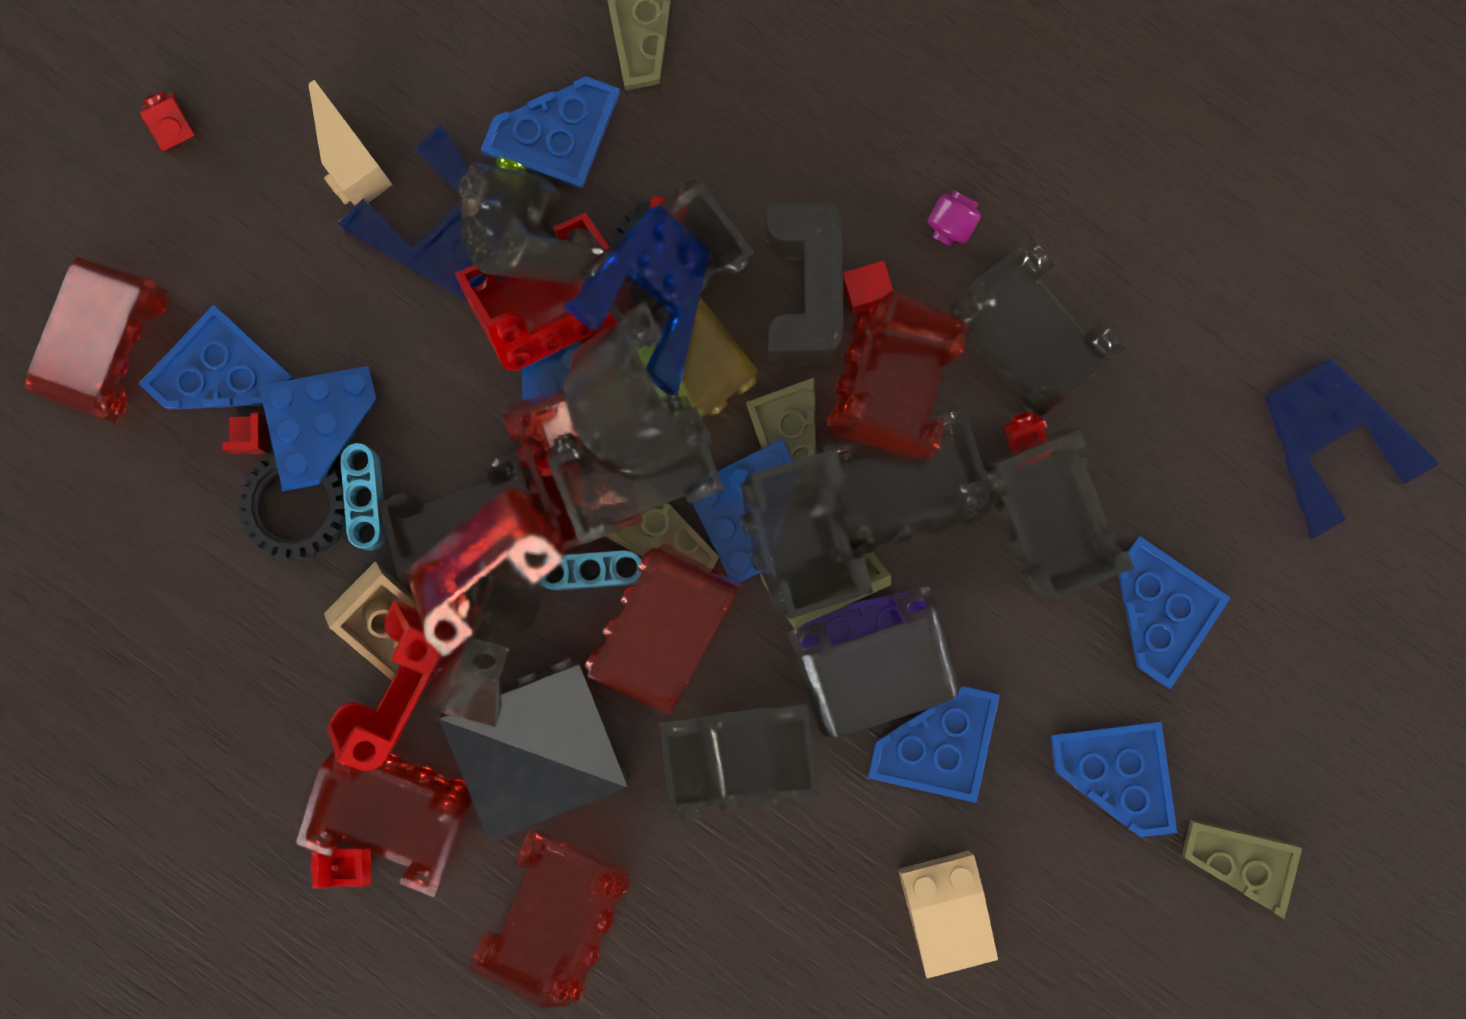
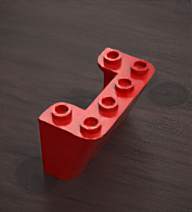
(525, 316)
(367, 735)

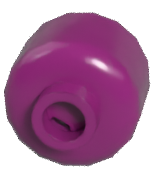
(954, 218)

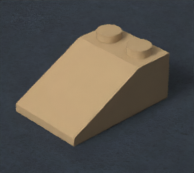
(350, 166)
(361, 615)
(948, 913)

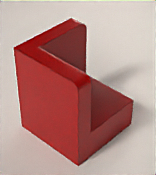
(866, 285)
(248, 435)

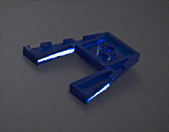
(440, 251)
(671, 268)
(1318, 412)

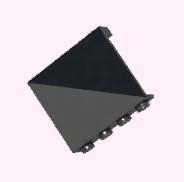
(541, 754)

